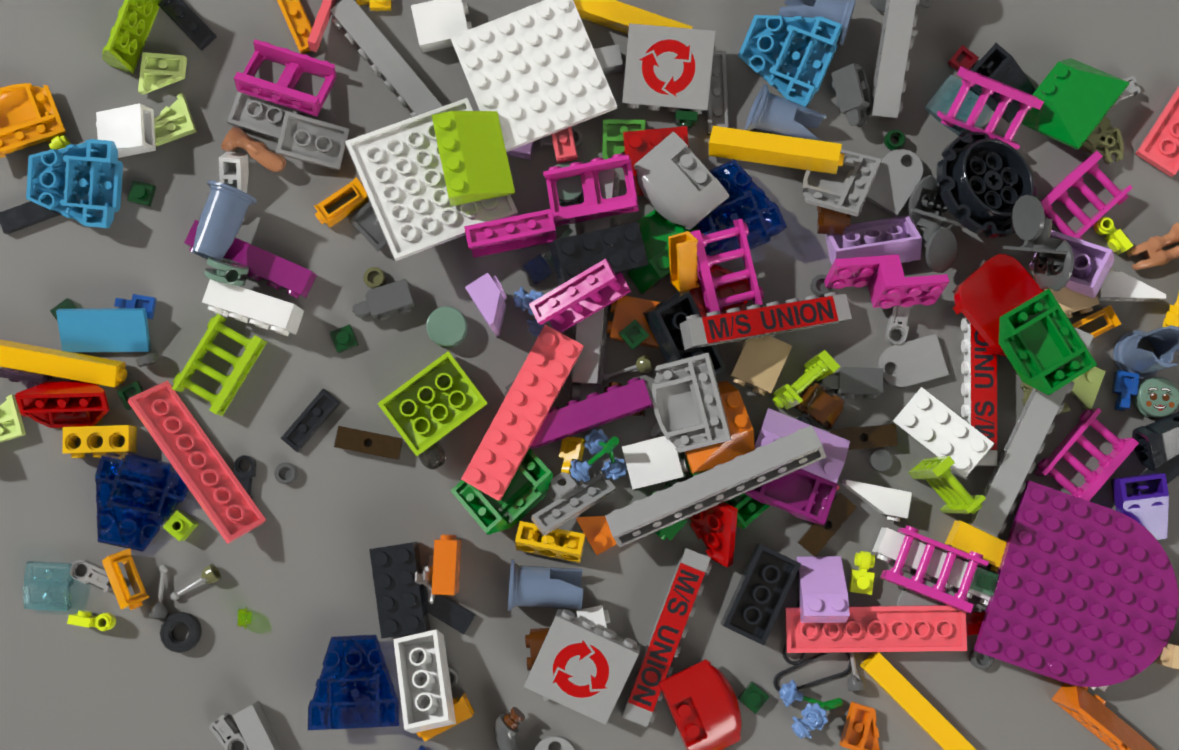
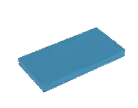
(104, 330)

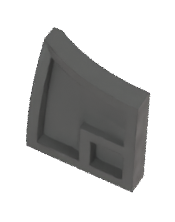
(369, 227)

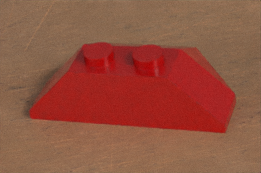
(63, 404)

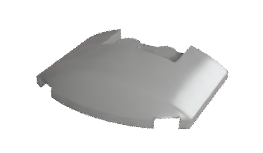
(678, 183)
(847, 189)
(689, 403)

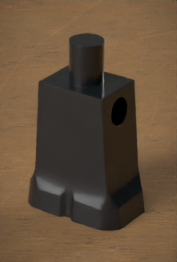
(1157, 441)

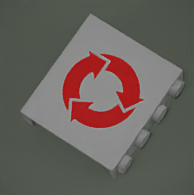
(668, 68)
(582, 666)

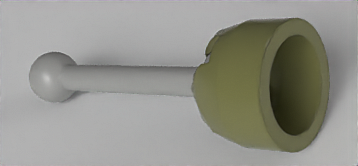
(642, 364)
(209, 575)

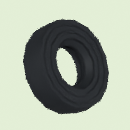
(169, 640)

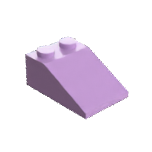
(1090, 265)
(822, 590)

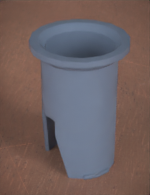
(834, 10)
(782, 117)
(220, 220)
(1144, 362)
(544, 587)

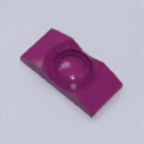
(799, 494)

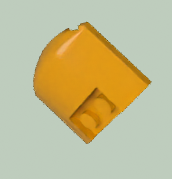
(27, 117)

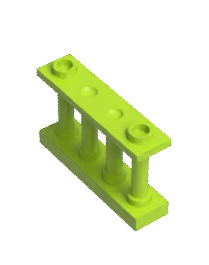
(815, 369)
(230, 383)
(939, 476)

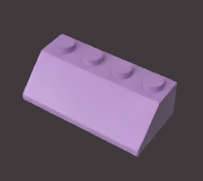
(877, 238)
(489, 299)
(835, 448)

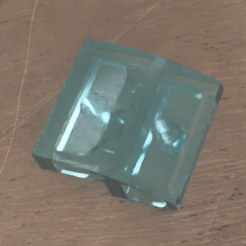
(944, 99)
(47, 586)

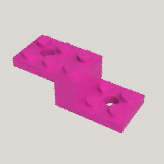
(885, 281)

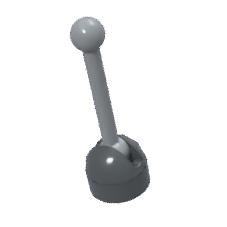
(159, 609)
(855, 681)

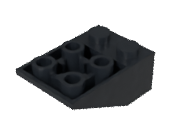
(1003, 68)

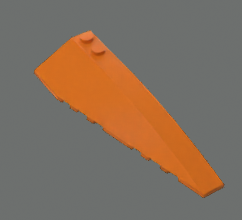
(1098, 719)

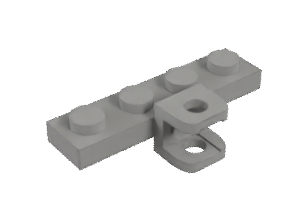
(571, 500)

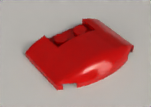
(703, 707)

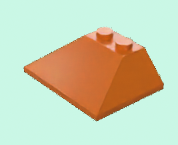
(740, 429)

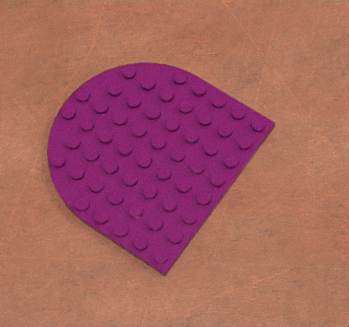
(1079, 592)

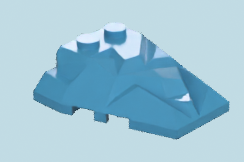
(791, 53)
(78, 181)

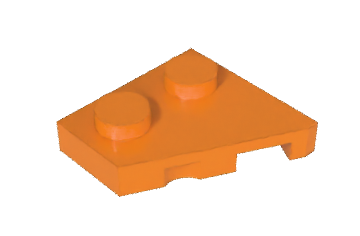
(597, 532)
(860, 728)

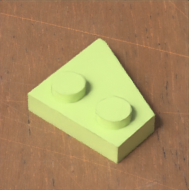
(160, 71)
(174, 122)
(1087, 386)
(10, 420)

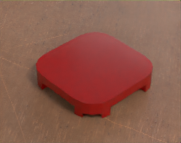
(992, 292)

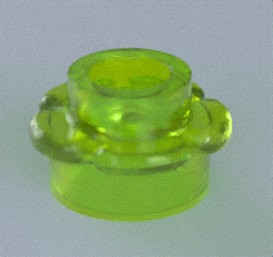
(244, 617)

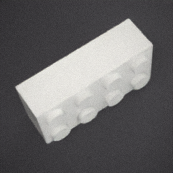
(253, 306)
(943, 432)
(424, 681)

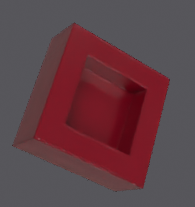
(963, 58)

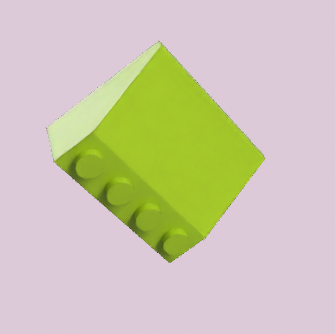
(130, 34)
(472, 156)
(432, 403)

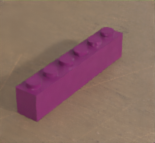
(266, 266)
(594, 411)

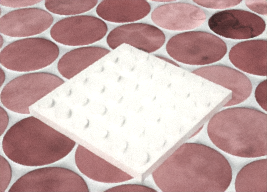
(534, 71)
(408, 186)

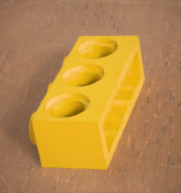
(90, 435)
(556, 544)

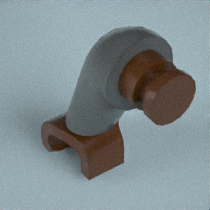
(506, 729)

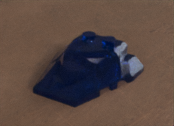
(745, 203)
(134, 498)
(353, 687)

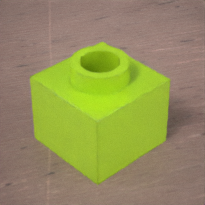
(187, 523)

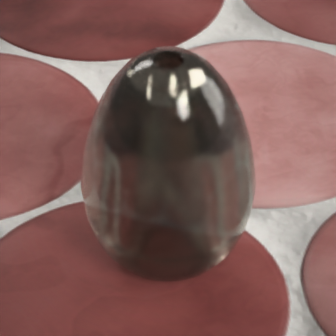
(433, 457)

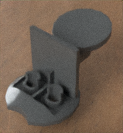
(926, 212)
(1054, 255)

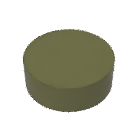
(374, 277)

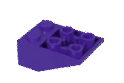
(1144, 500)

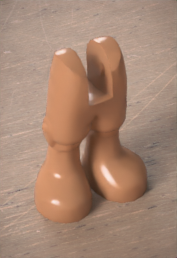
(257, 150)
(1153, 250)

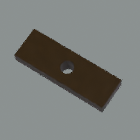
(875, 436)
(356, 441)
(817, 536)

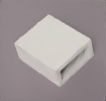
(438, 21)
(129, 128)
(653, 462)

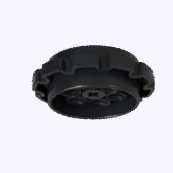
(983, 182)

